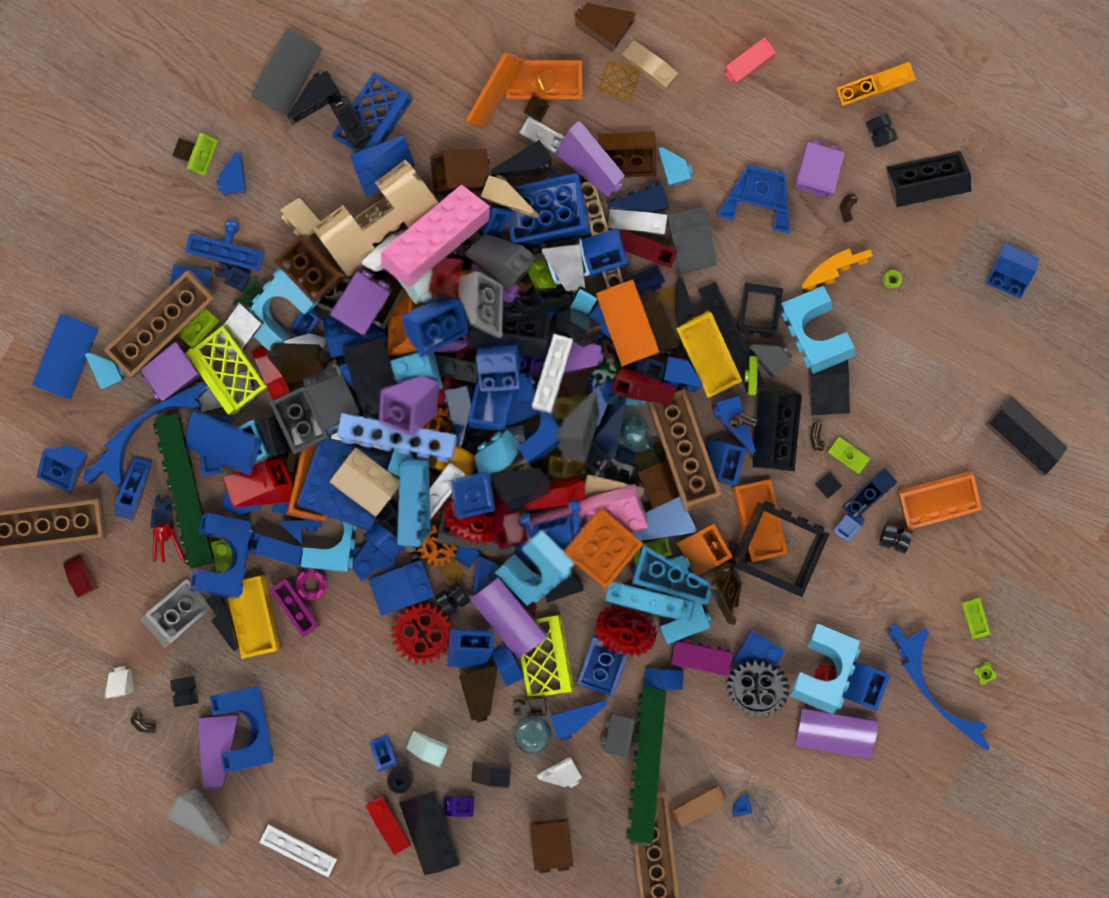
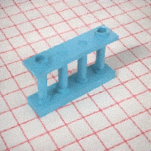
(650, 601)

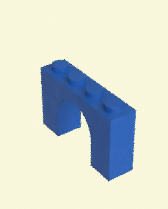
(546, 436)
(236, 535)
(257, 749)

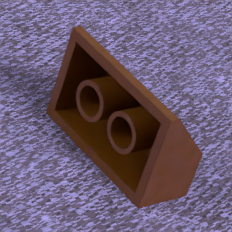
(631, 152)
(309, 268)

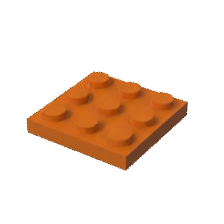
(602, 548)

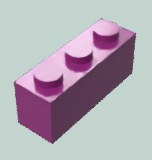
(295, 607)
(701, 657)

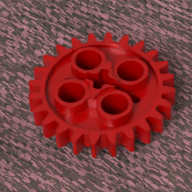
(467, 526)
(625, 630)
(407, 643)

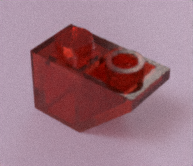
(446, 278)

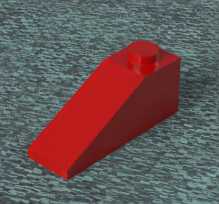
(273, 379)
(562, 493)
(388, 824)

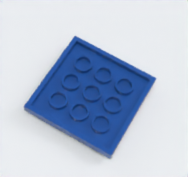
(325, 498)

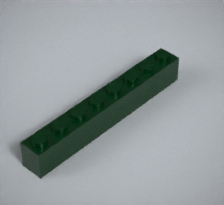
(184, 489)
(647, 767)

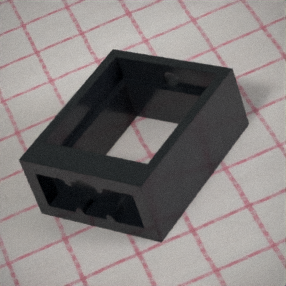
(761, 290)

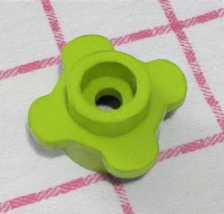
(985, 678)

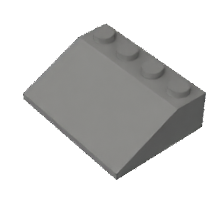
(199, 817)

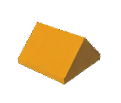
(462, 460)

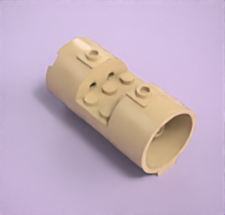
(351, 239)

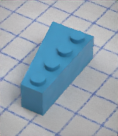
(414, 502)
(669, 578)

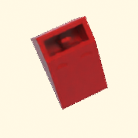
(265, 485)

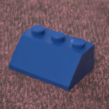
(435, 324)

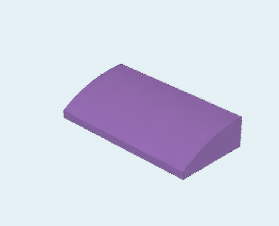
(509, 617)
(836, 733)

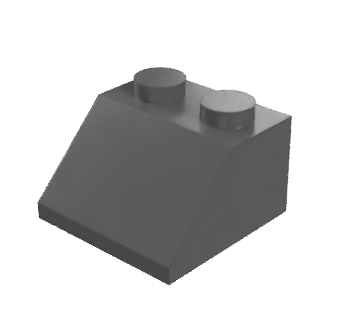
(771, 358)
(618, 734)

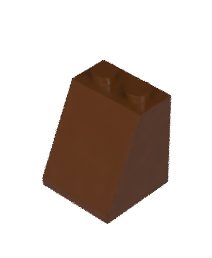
(604, 23)
(459, 168)
(658, 484)
(551, 845)

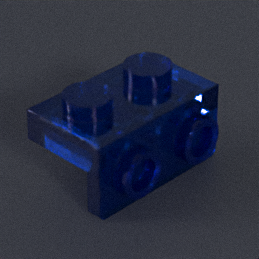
(647, 280)

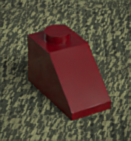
(79, 576)

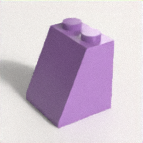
(819, 169)
(361, 301)
(583, 358)
(170, 372)
(409, 405)

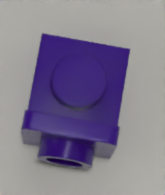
(458, 806)

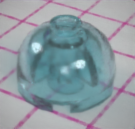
(635, 434)
(532, 734)

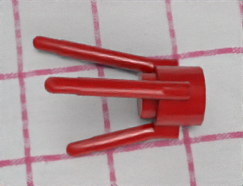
(162, 533)
(826, 673)

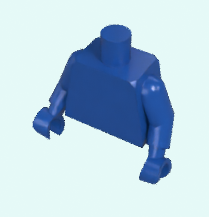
(559, 530)

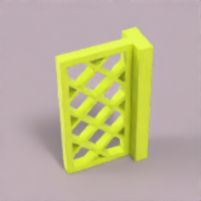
(212, 378)
(561, 659)

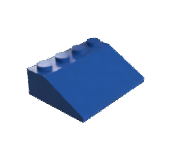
(560, 212)

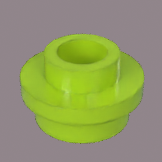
(898, 277)

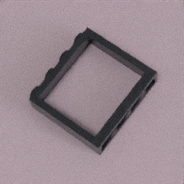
(810, 561)

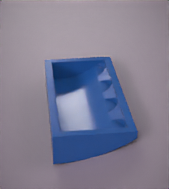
(65, 356)
(490, 408)
(222, 442)

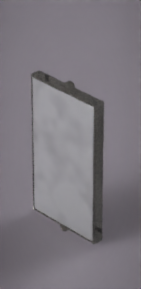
(242, 326)
(210, 402)

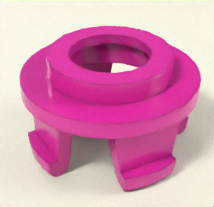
(300, 584)

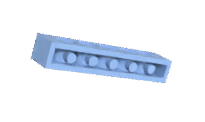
(349, 423)

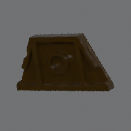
(726, 591)

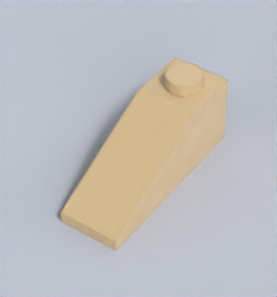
(650, 65)
(501, 193)

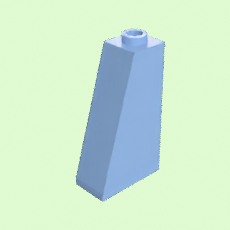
(666, 521)

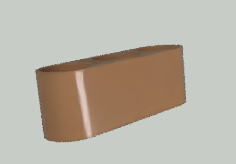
(698, 806)

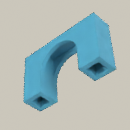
(281, 286)
(817, 354)
(332, 559)
(549, 559)
(678, 629)
(842, 651)

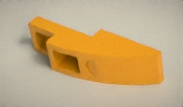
(876, 84)
(828, 270)

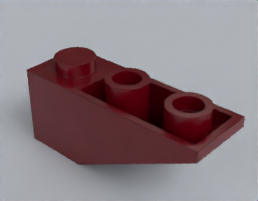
(648, 249)
(642, 388)
(507, 527)

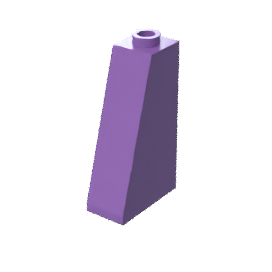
(590, 160)
(216, 736)

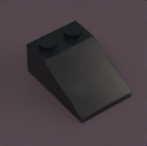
(315, 96)
(527, 162)
(830, 390)

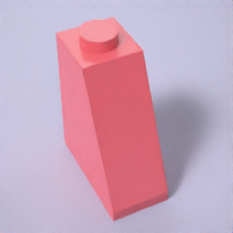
(749, 61)

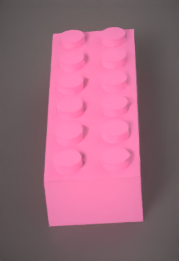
(435, 236)
(621, 504)

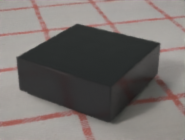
(828, 485)

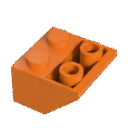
(704, 549)

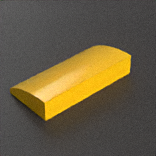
(709, 354)
(255, 619)

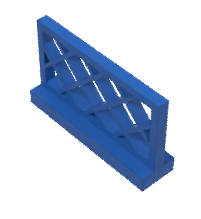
(388, 121)

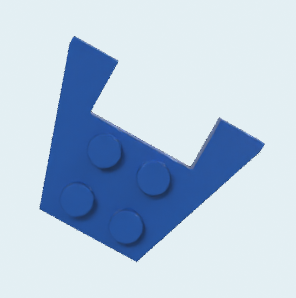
(761, 189)

